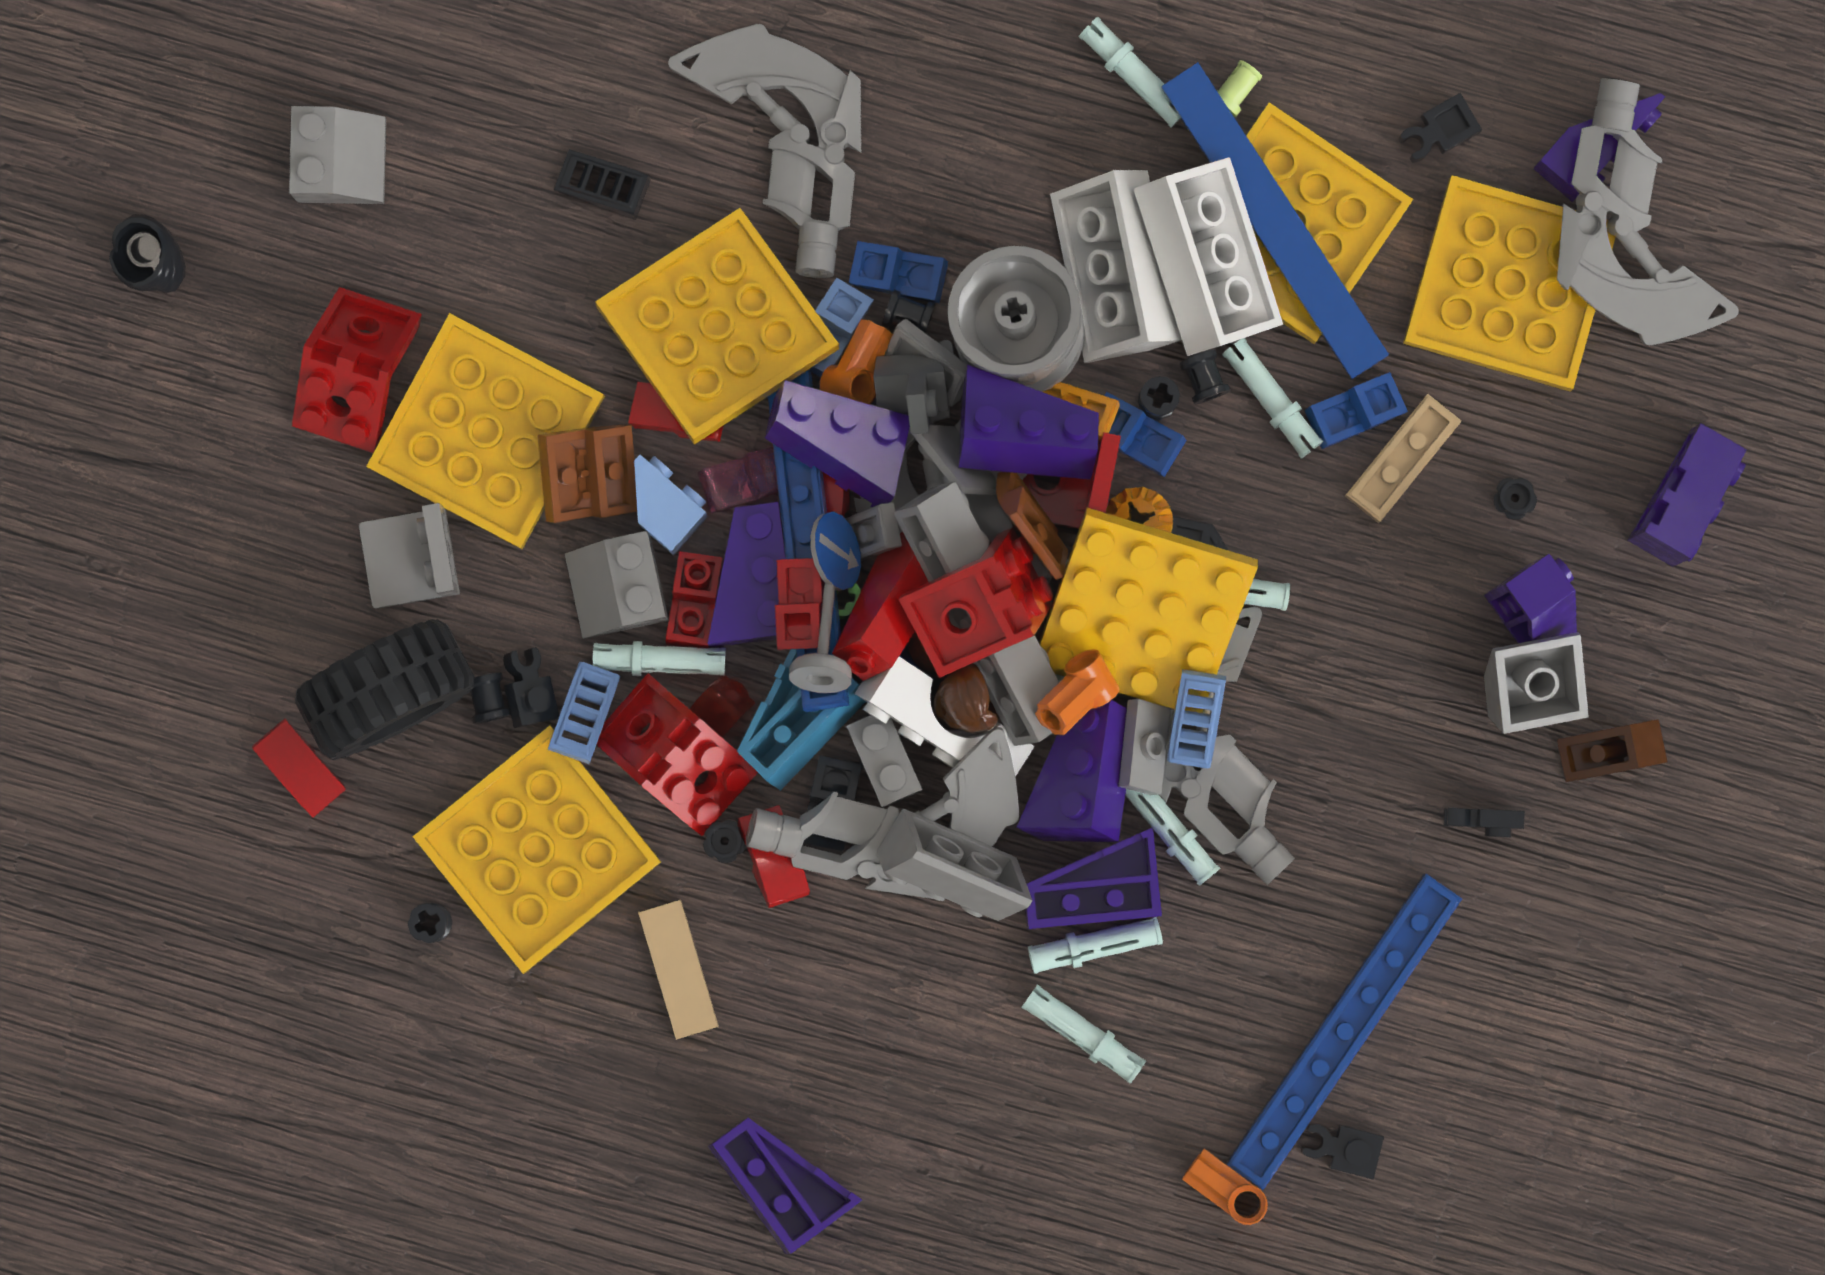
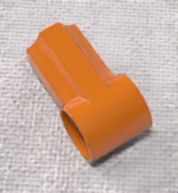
(855, 371)
(1083, 688)
(1222, 1186)

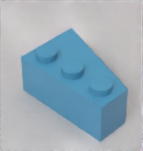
(784, 735)

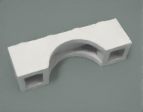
(905, 697)

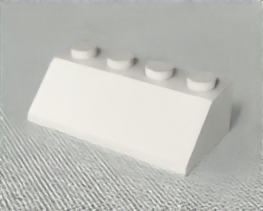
(1208, 256)
(1113, 266)

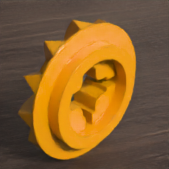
(1146, 502)

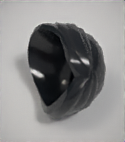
(146, 255)

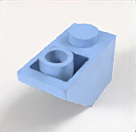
(663, 508)

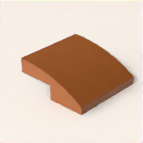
(588, 472)
(1032, 522)

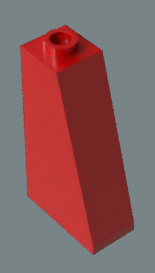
(878, 622)

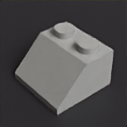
(337, 156)
(616, 585)
(1536, 683)

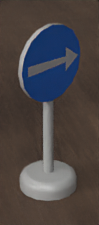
(838, 564)

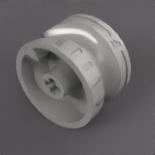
(1024, 289)

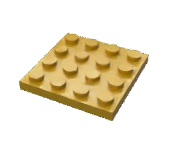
(1335, 197)
(1495, 289)
(717, 325)
(474, 429)
(1146, 605)
(536, 850)

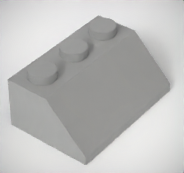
(953, 867)

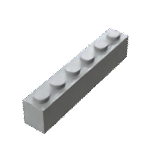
(945, 539)

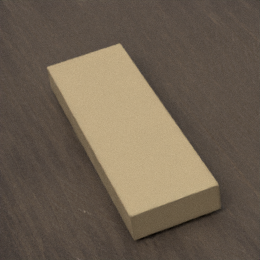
(1403, 458)
(678, 969)

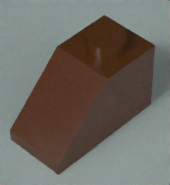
(1612, 750)

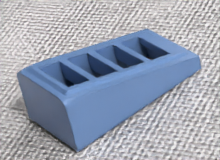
(594, 678)
(1194, 746)

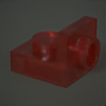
(723, 704)

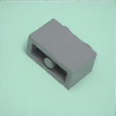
(884, 760)

